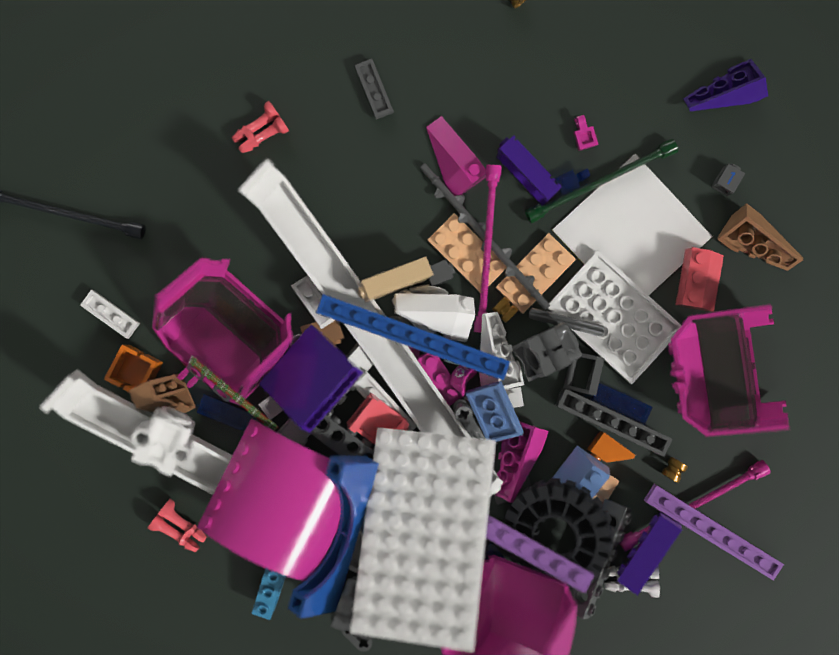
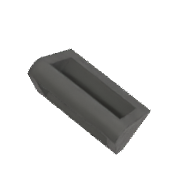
(594, 375)

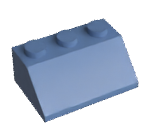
(583, 470)

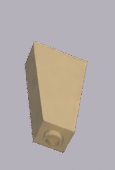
(395, 280)

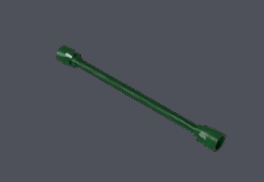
(664, 150)

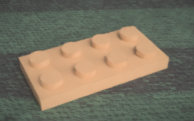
(463, 249)
(545, 263)

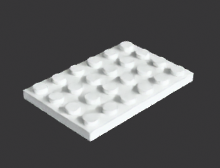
(632, 320)

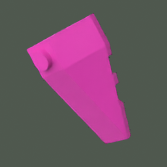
(456, 161)
(518, 458)

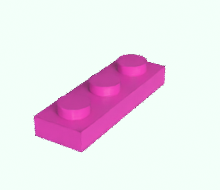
(440, 377)

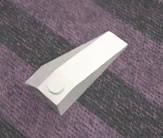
(440, 312)
(495, 343)

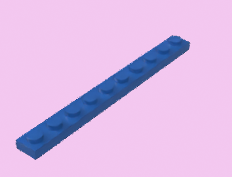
(413, 337)

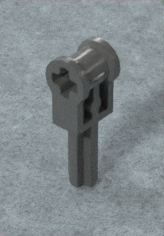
(467, 418)

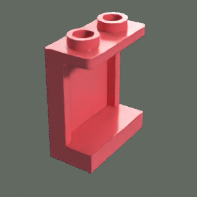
(375, 414)

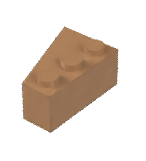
(163, 392)

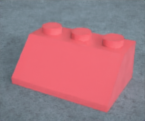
(699, 279)

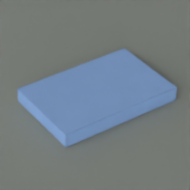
(494, 412)

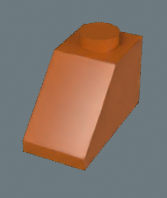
(608, 449)

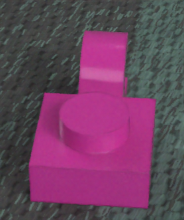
(585, 136)

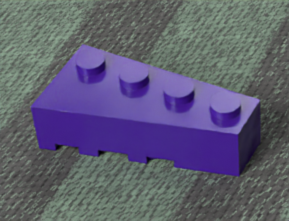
(649, 552)

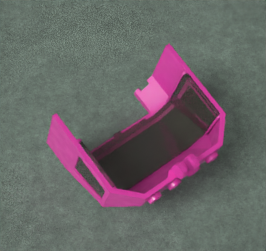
(220, 325)
(720, 375)

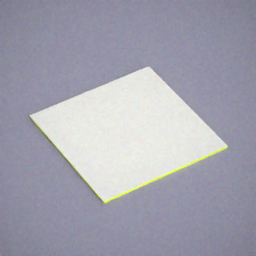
(634, 226)

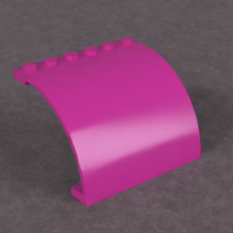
(274, 504)

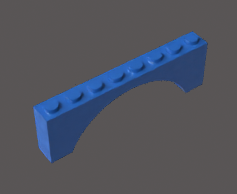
(323, 589)

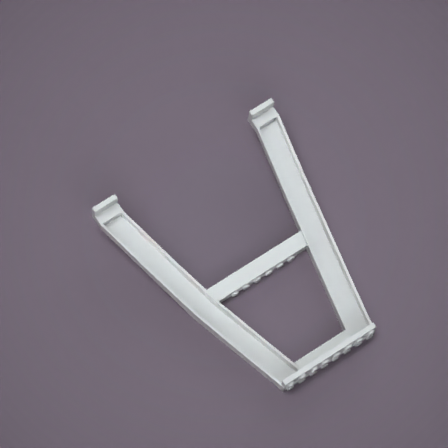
(117, 419)

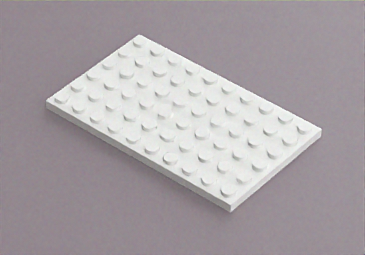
(424, 539)

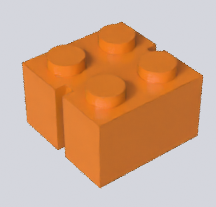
(132, 368)

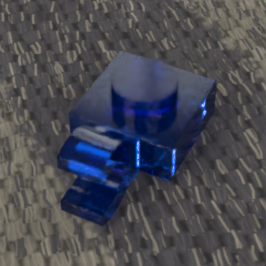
(570, 181)

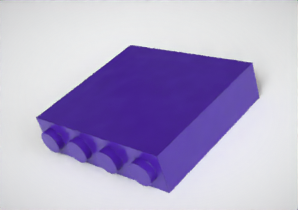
(310, 378)

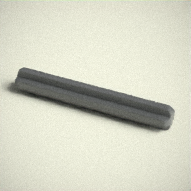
(573, 323)

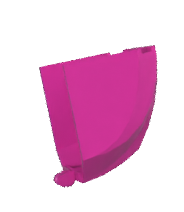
(521, 612)

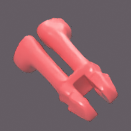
(254, 140)
(161, 525)

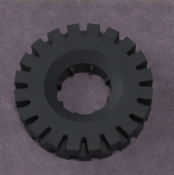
(573, 506)

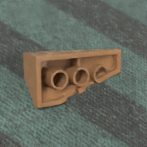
(754, 235)

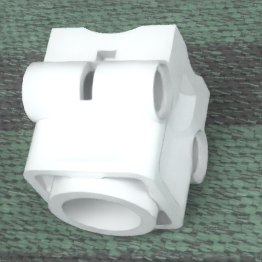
(166, 435)

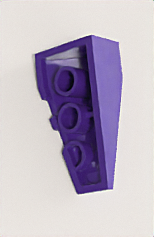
(739, 86)

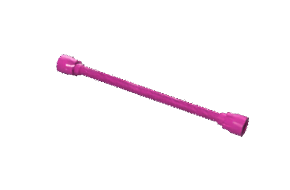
(493, 175)
(755, 472)

